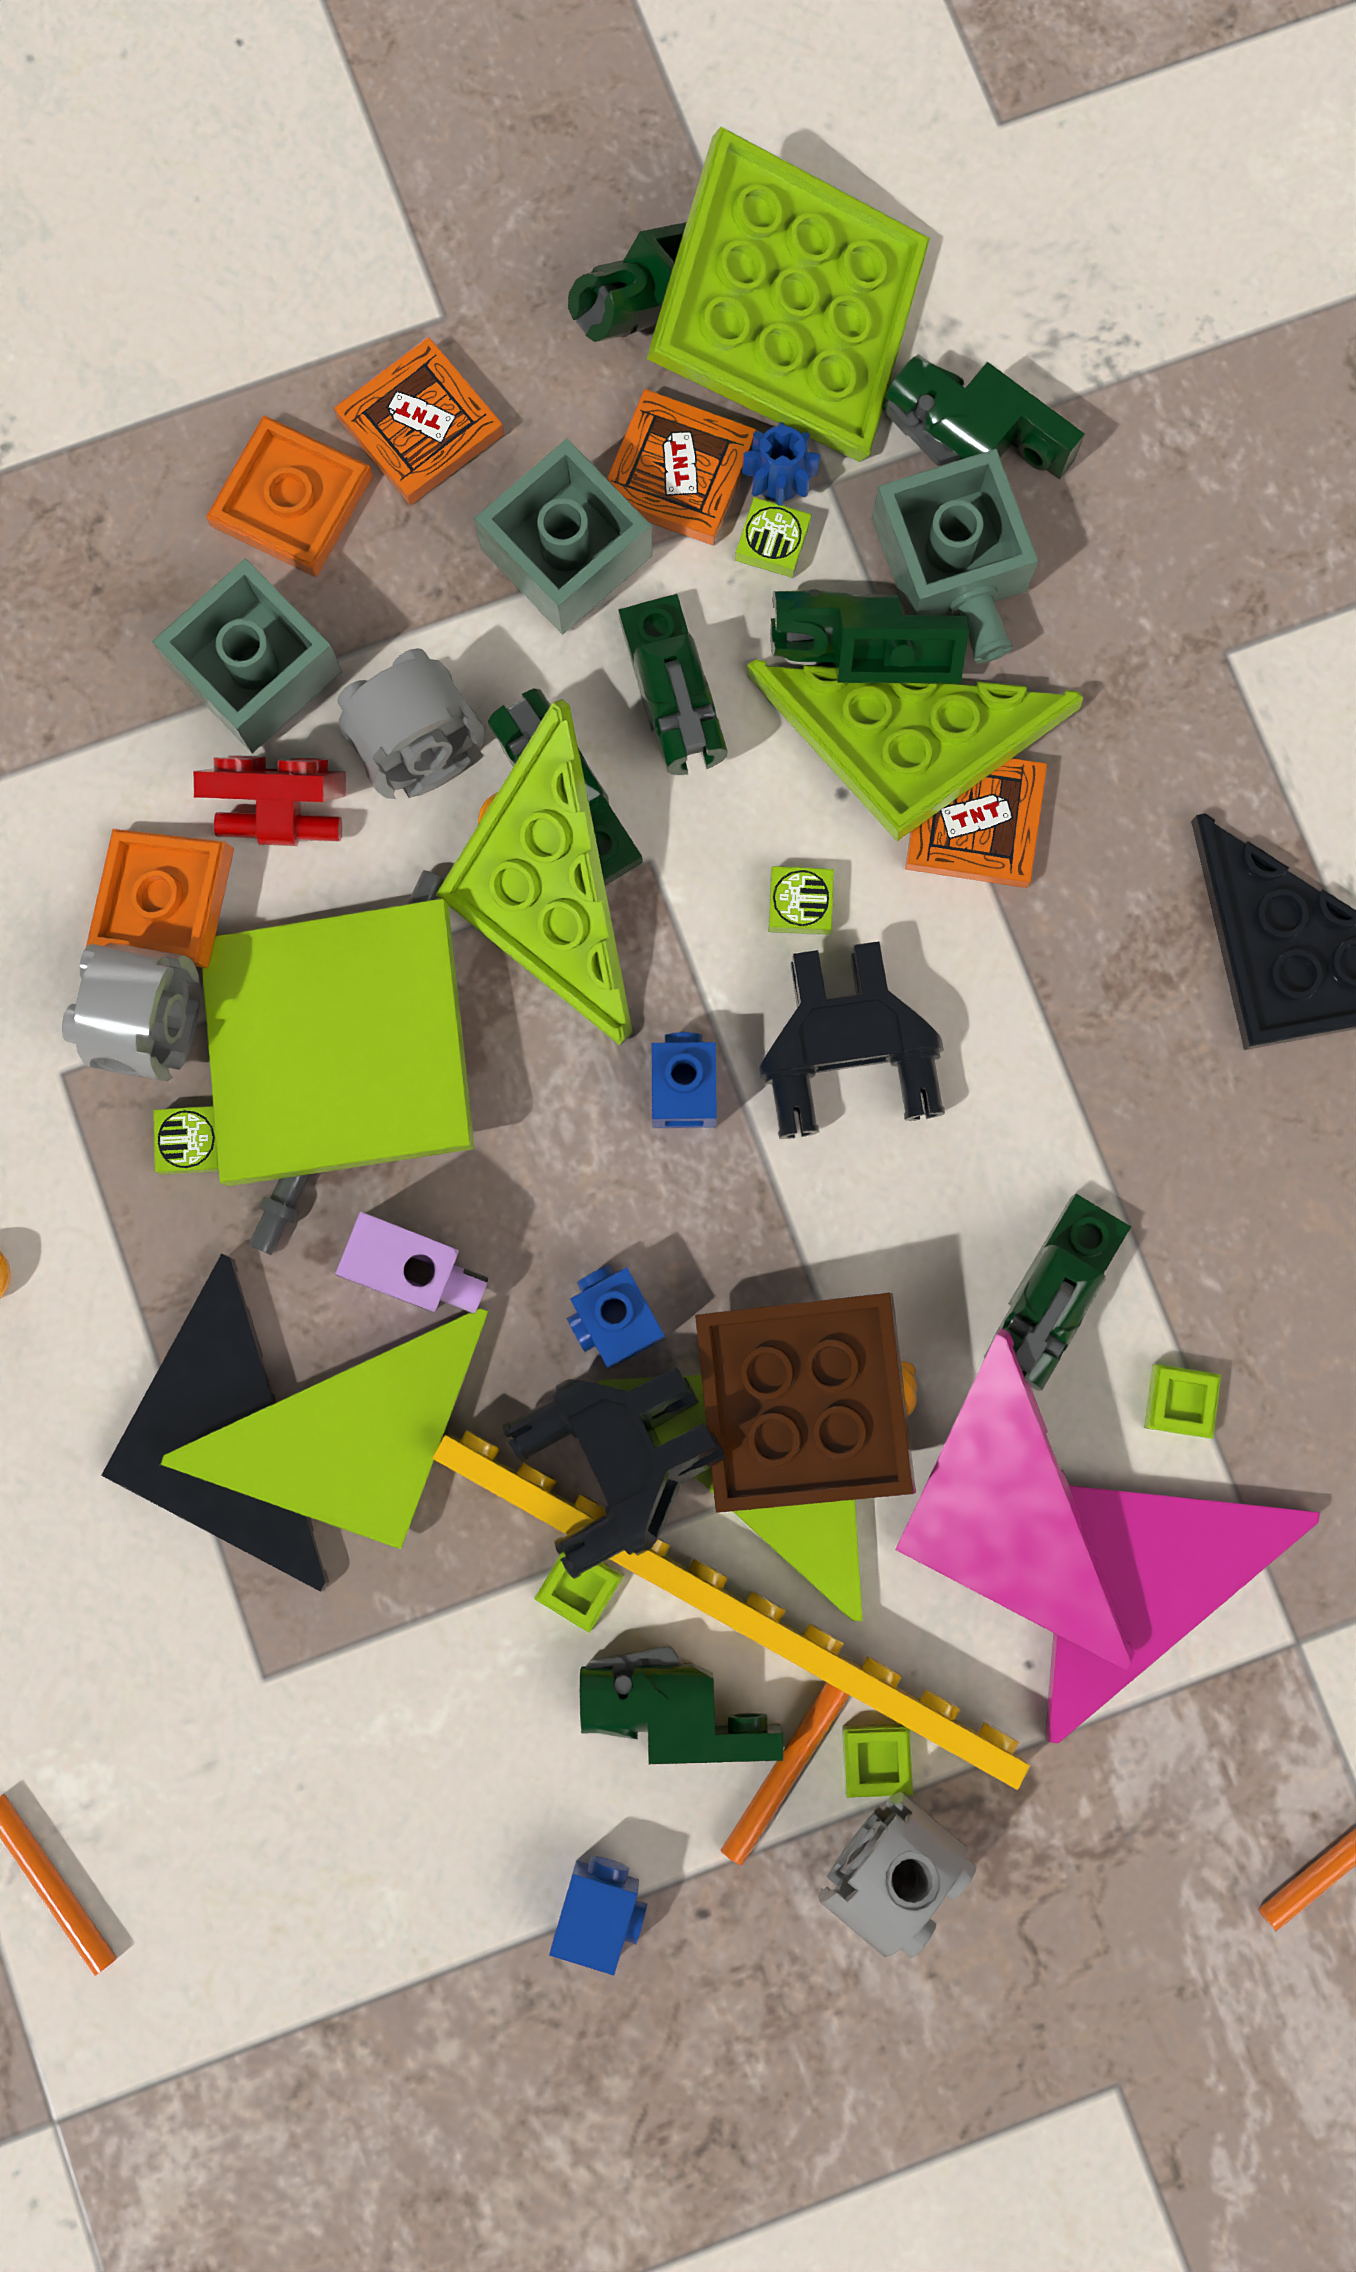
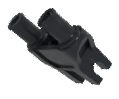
(849, 1034)
(626, 1457)

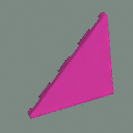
(1006, 1517)
(1167, 1572)

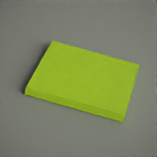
(788, 296)
(336, 1044)

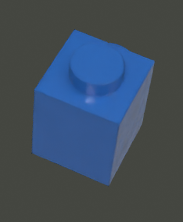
(684, 1082)
(598, 1915)

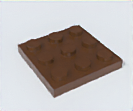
(806, 1403)

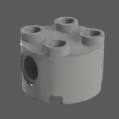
(409, 725)
(133, 1010)
(864, 1893)

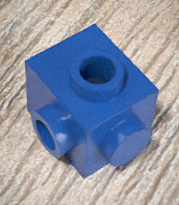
(613, 1316)

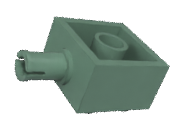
(957, 546)

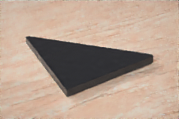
(1280, 942)
(203, 1385)

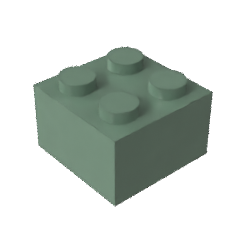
(564, 536)
(248, 655)

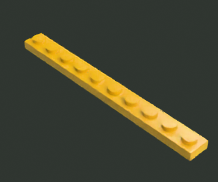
(754, 1618)

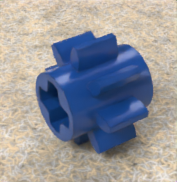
(780, 463)

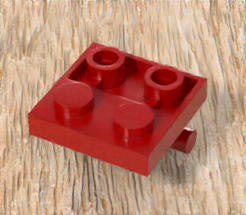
(277, 798)

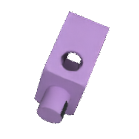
(378, 1257)

